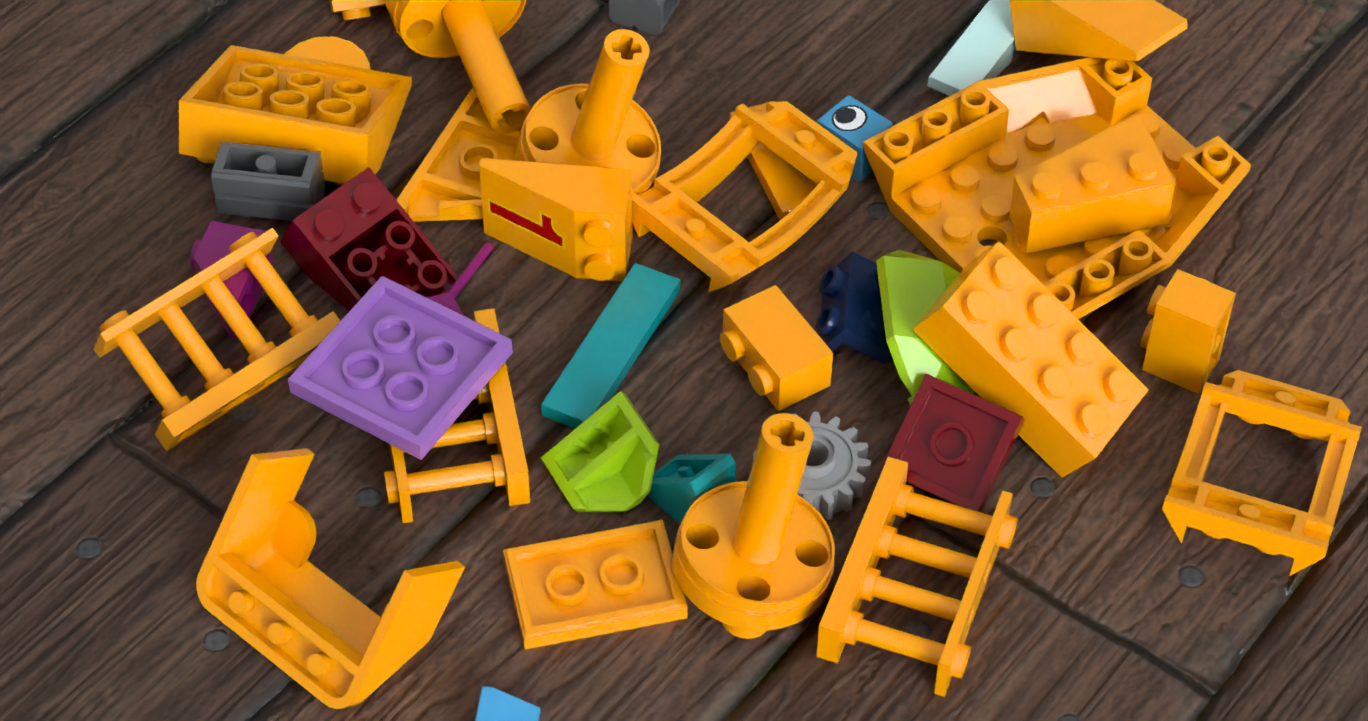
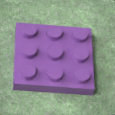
(400, 367)

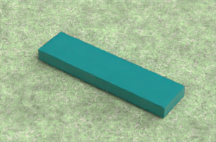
(611, 346)

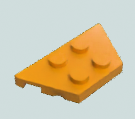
(449, 176)

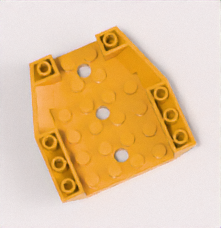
(957, 161)

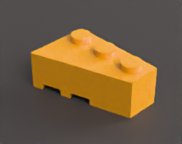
(1093, 190)

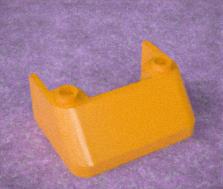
(295, 613)

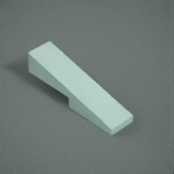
(979, 52)

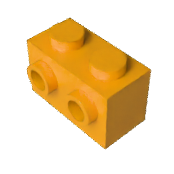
(1186, 330)
(776, 348)

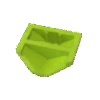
(606, 459)

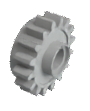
(834, 468)

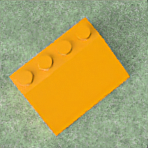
(258, 104)

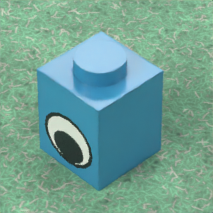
(853, 124)

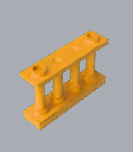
(223, 387)
(497, 427)
(862, 581)

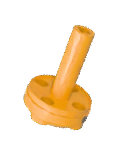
(473, 33)
(598, 120)
(755, 546)

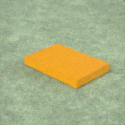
(594, 584)

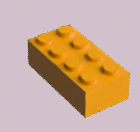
(1031, 358)

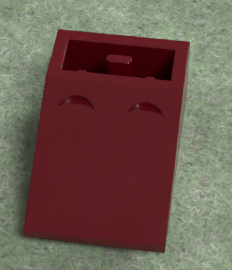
(361, 236)

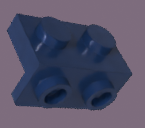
(853, 308)

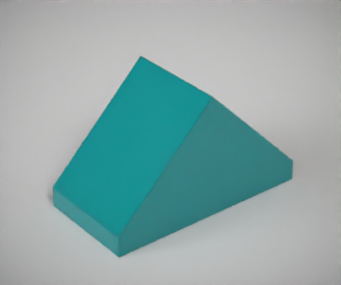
(687, 478)

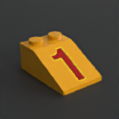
(561, 214)

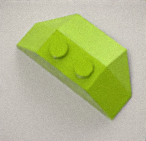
(907, 291)

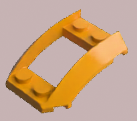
(672, 204)
(1246, 518)

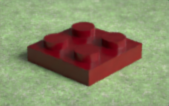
(954, 443)

